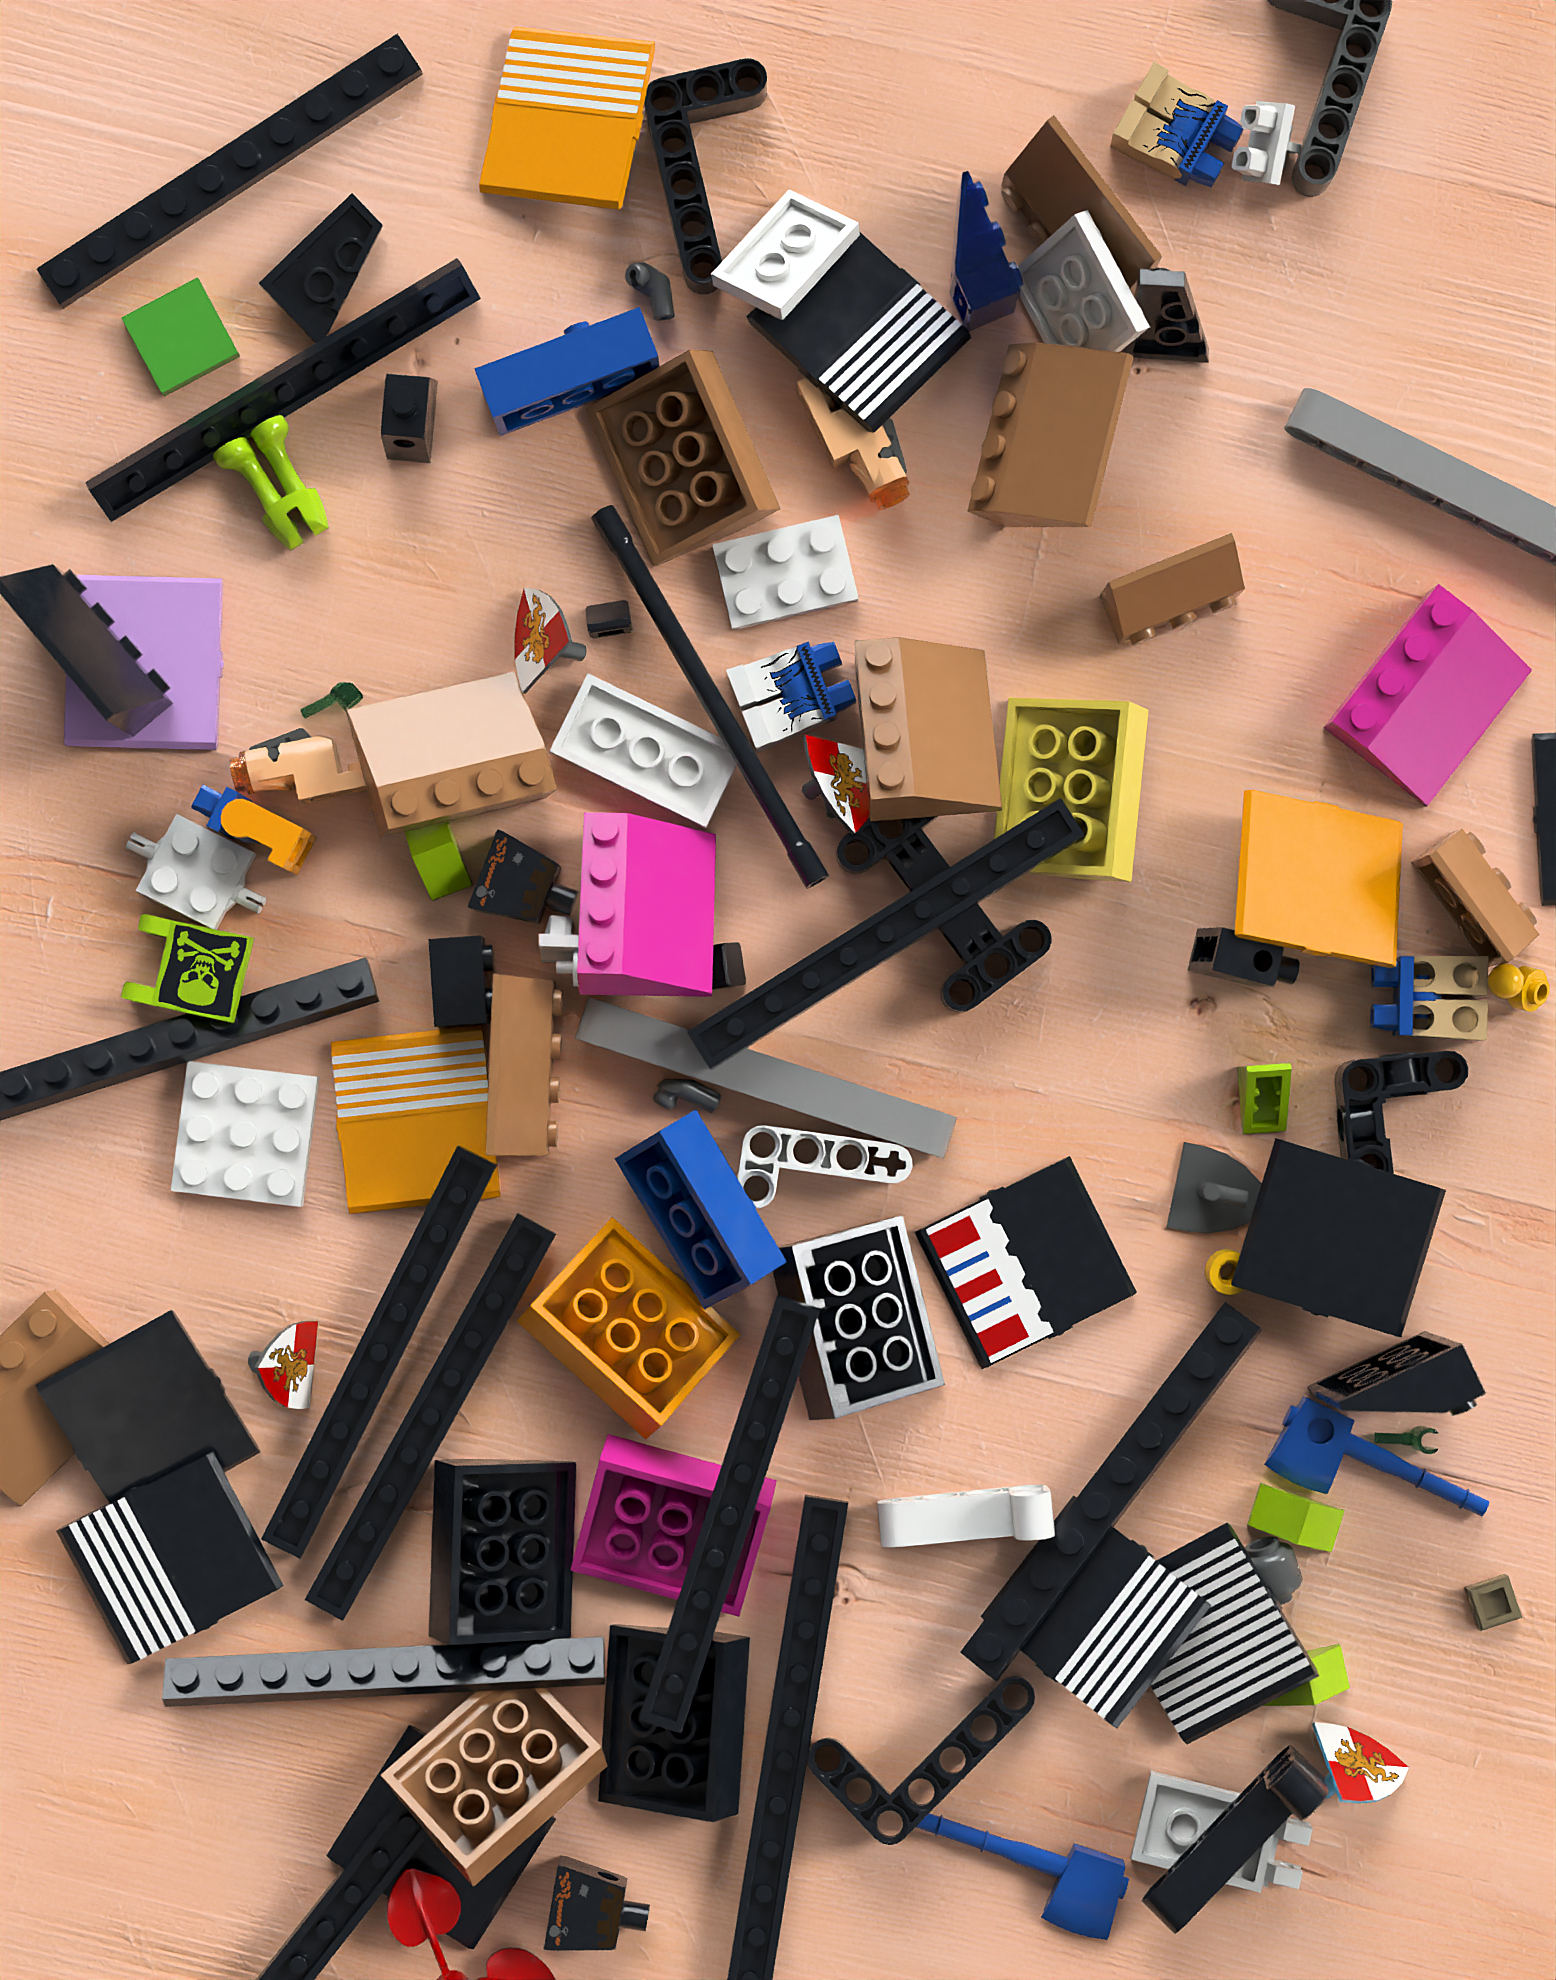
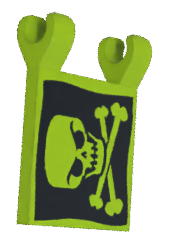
(198, 970)

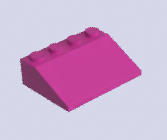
(1429, 695)
(645, 907)
(649, 1517)

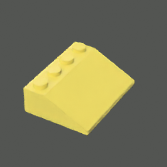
(1089, 759)

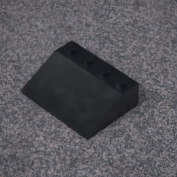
(86, 646)
(871, 1322)
(1412, 1376)
(501, 1550)
(665, 1770)

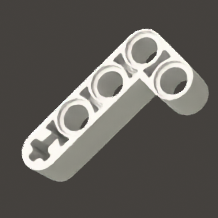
(825, 1162)
(966, 1516)

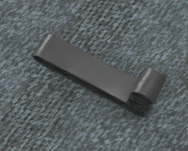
(1342, 69)

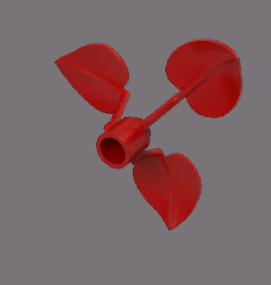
(429, 1906)

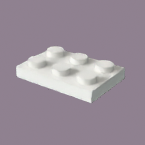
(785, 254)
(785, 572)

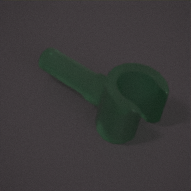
(344, 693)
(1407, 1439)

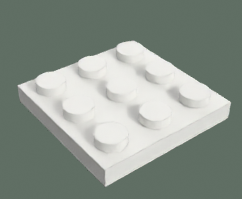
(1079, 290)
(245, 1134)

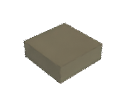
(1493, 1602)

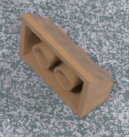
(1174, 590)
(1477, 897)

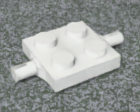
(196, 872)

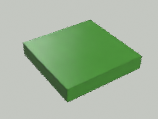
(180, 337)

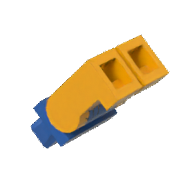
(240, 818)

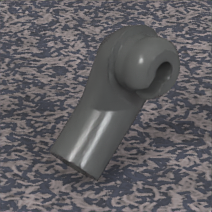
(653, 285)
(688, 1090)

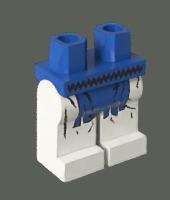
(803, 694)

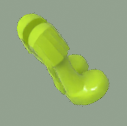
(270, 440)

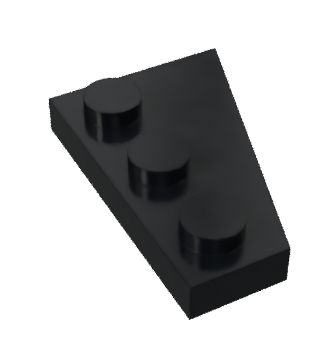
(324, 267)
(1172, 318)

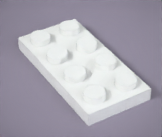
(645, 750)

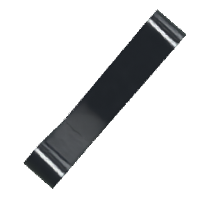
(684, 163)
(929, 1769)
(1282, 1789)

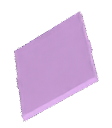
(179, 634)

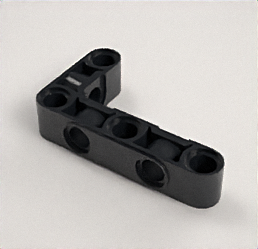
(1389, 1076)

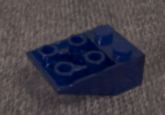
(981, 278)

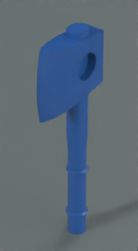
(1314, 1445)
(1085, 1884)

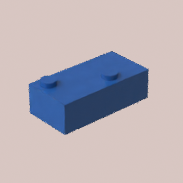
(567, 370)
(700, 1210)

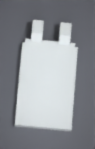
(1182, 1809)

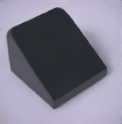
(608, 619)
(727, 966)

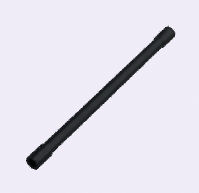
(798, 848)

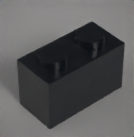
(461, 980)

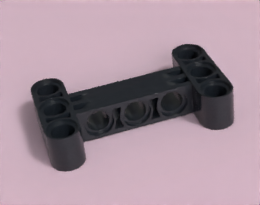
(970, 933)

